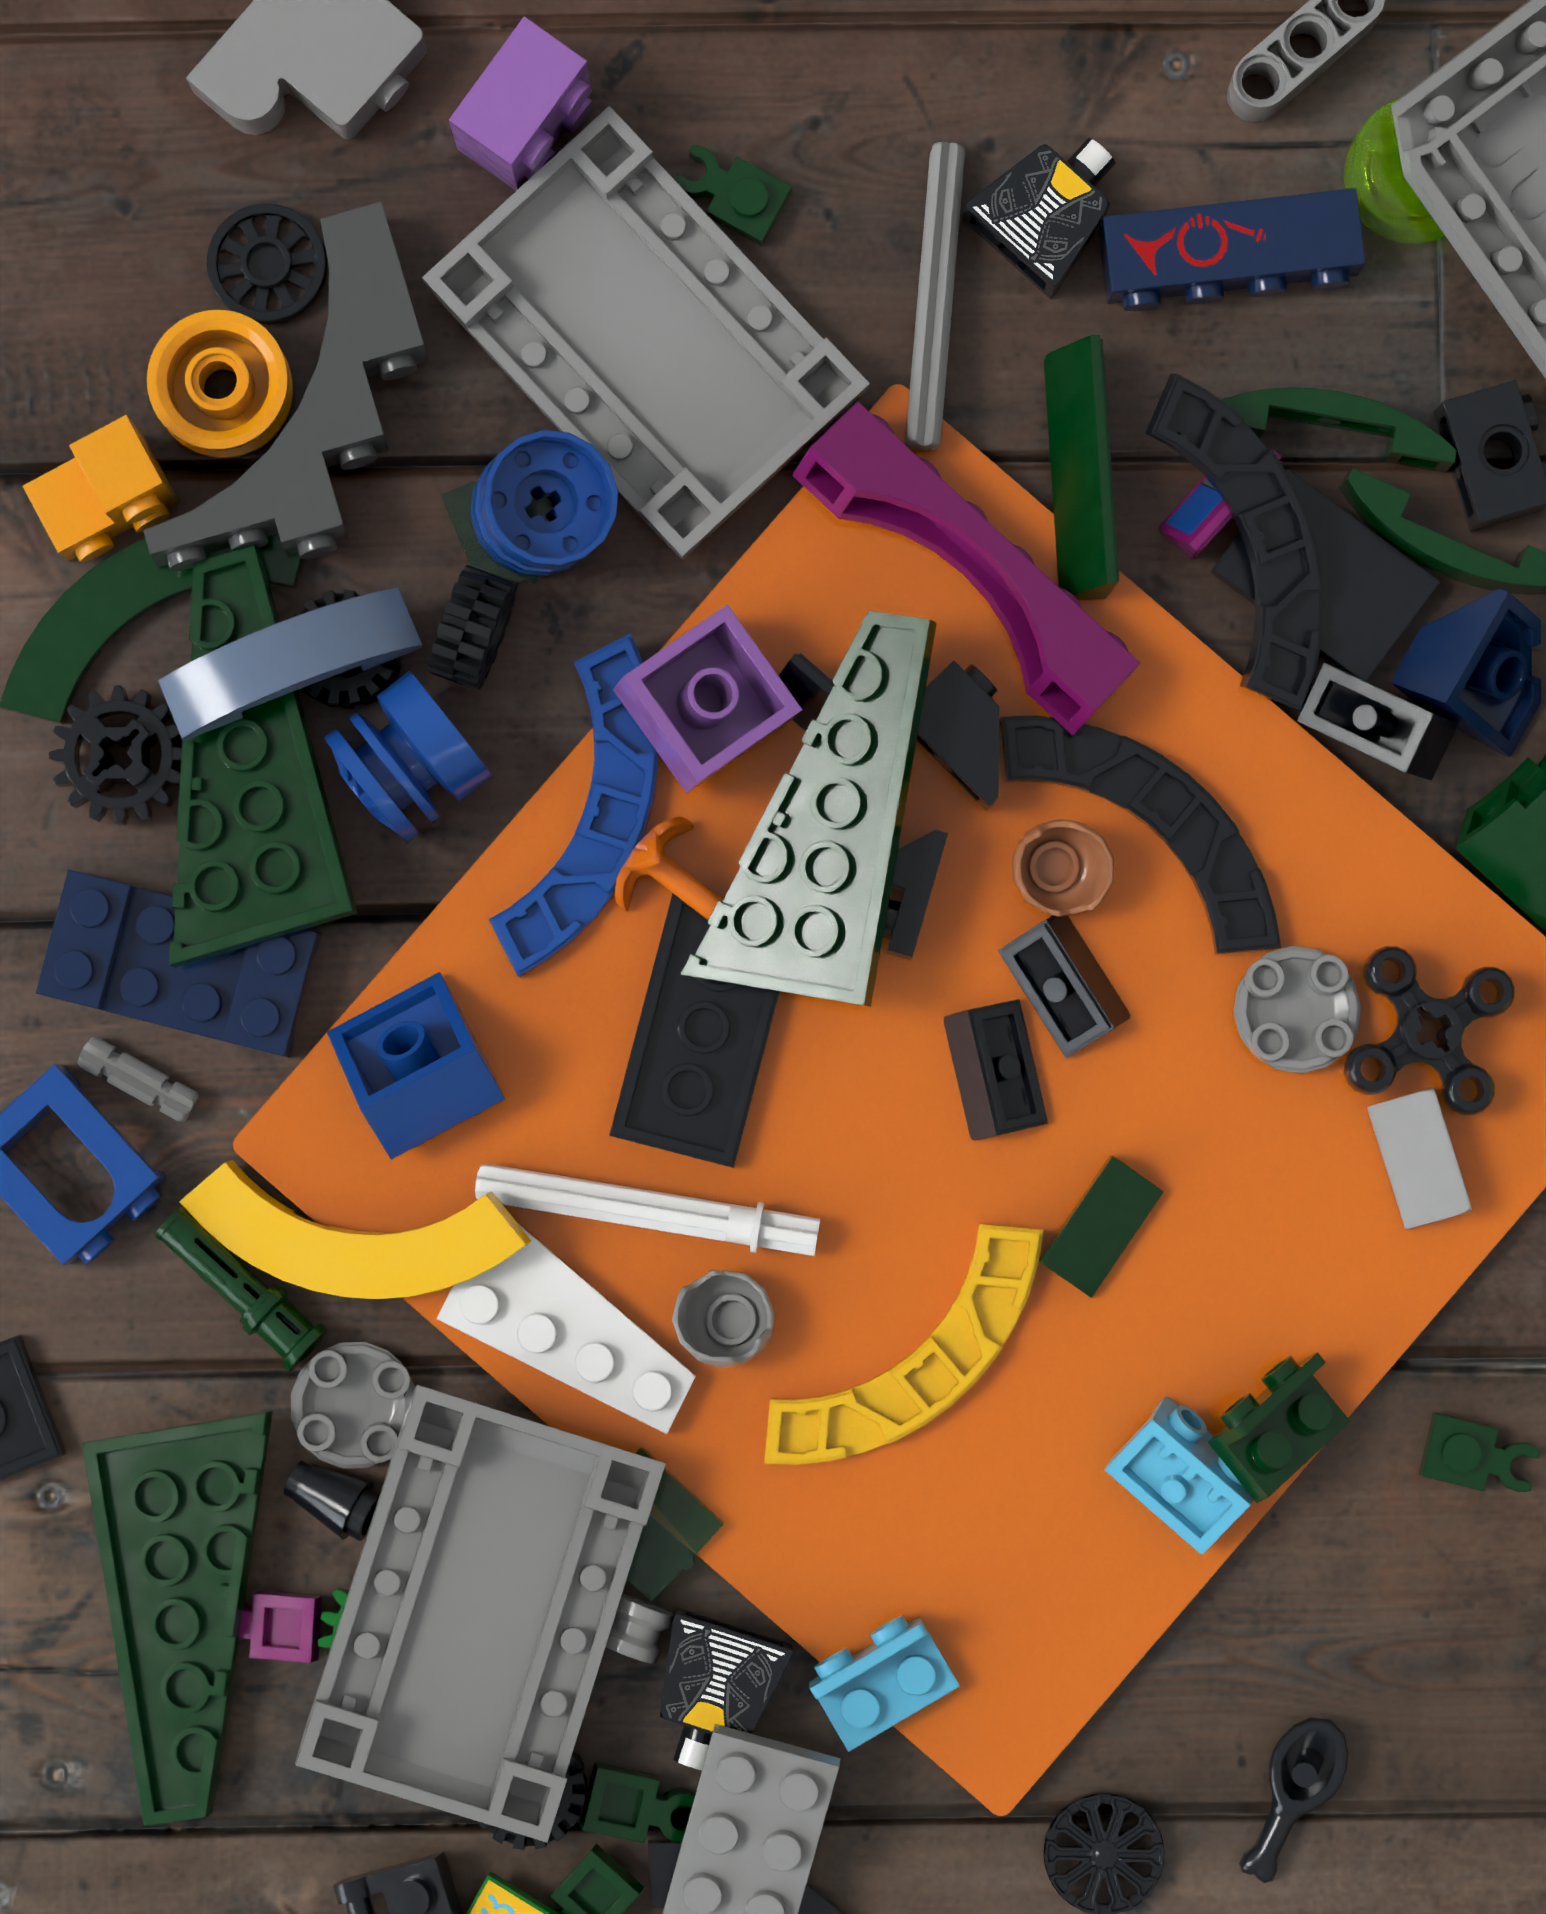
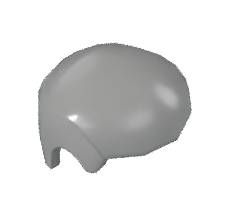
(724, 1318)

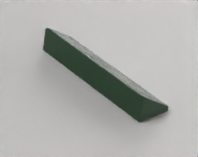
(1081, 469)

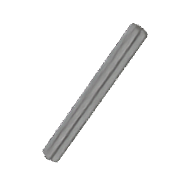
(935, 296)

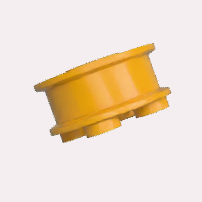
(213, 343)

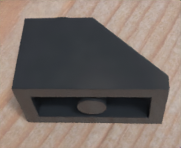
(1378, 722)
(963, 730)

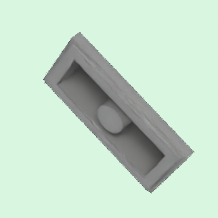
(1419, 1158)

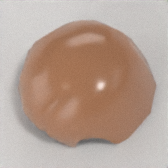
(1063, 867)

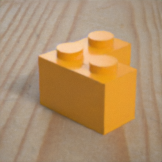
(102, 492)

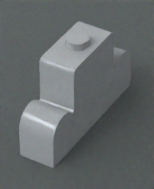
(327, 53)

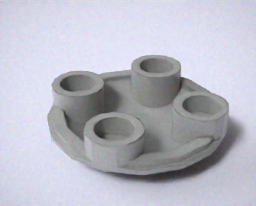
(1297, 1009)
(351, 1404)

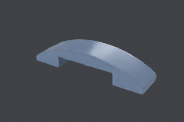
(288, 658)

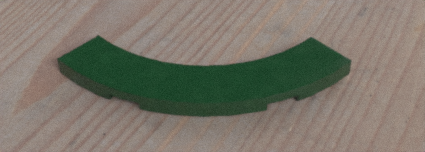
(96, 610)

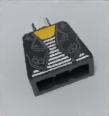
(1044, 211)
(717, 1678)

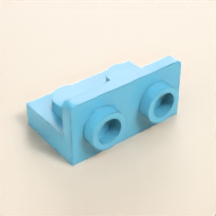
(1180, 1475)
(882, 1681)

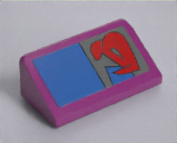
(1197, 519)

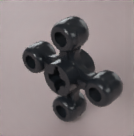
(1454, 1014)

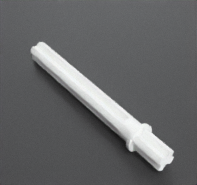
(650, 1209)

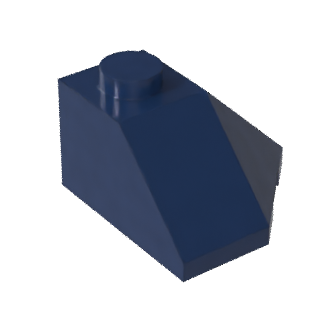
(1478, 669)

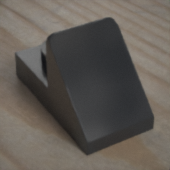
(914, 876)

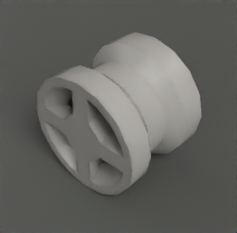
(638, 1629)

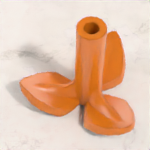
(649, 859)

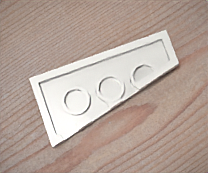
(570, 1331)

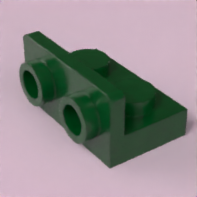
(1280, 1428)

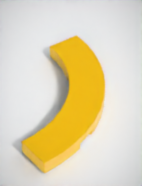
(350, 1260)
(927, 1379)

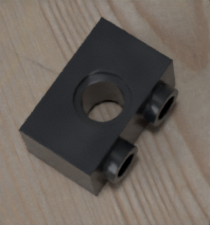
(1485, 492)

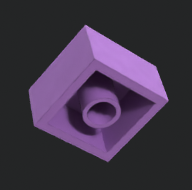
(523, 105)
(706, 698)

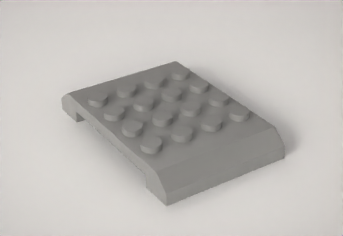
(645, 332)
(479, 1613)

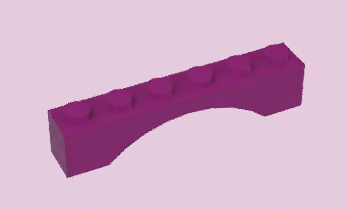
(877, 480)

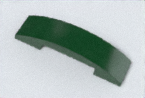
(1407, 441)
(1381, 509)

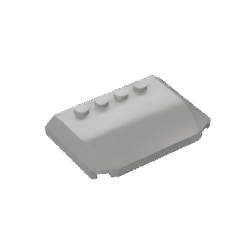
(1478, 164)

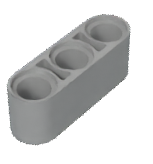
(1287, 70)

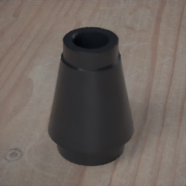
(334, 1499)

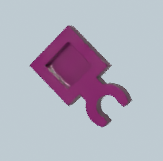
(282, 1626)

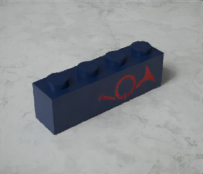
(1232, 248)

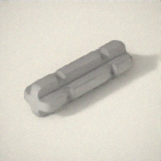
(138, 1079)

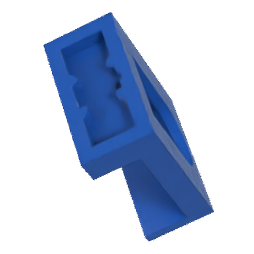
(131, 1174)

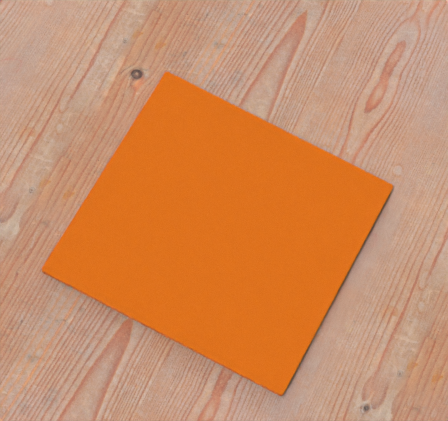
(1271, 1179)

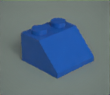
(415, 1066)

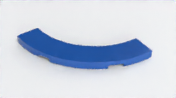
(607, 830)

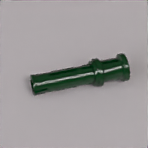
(262, 1308)

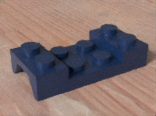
(114, 957)

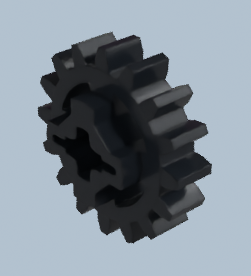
(97, 775)

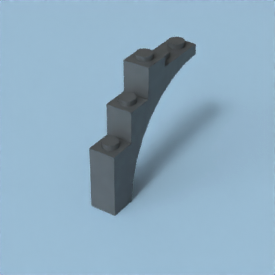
(290, 488)

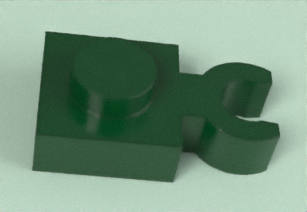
(742, 198)
(1466, 1454)
(627, 1802)
(596, 1886)

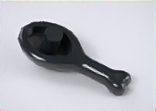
(1303, 1775)

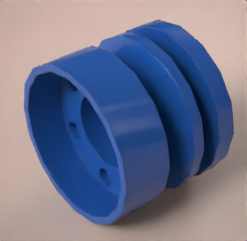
(551, 467)
(407, 757)

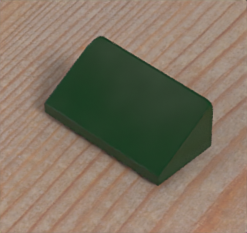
(1100, 1226)

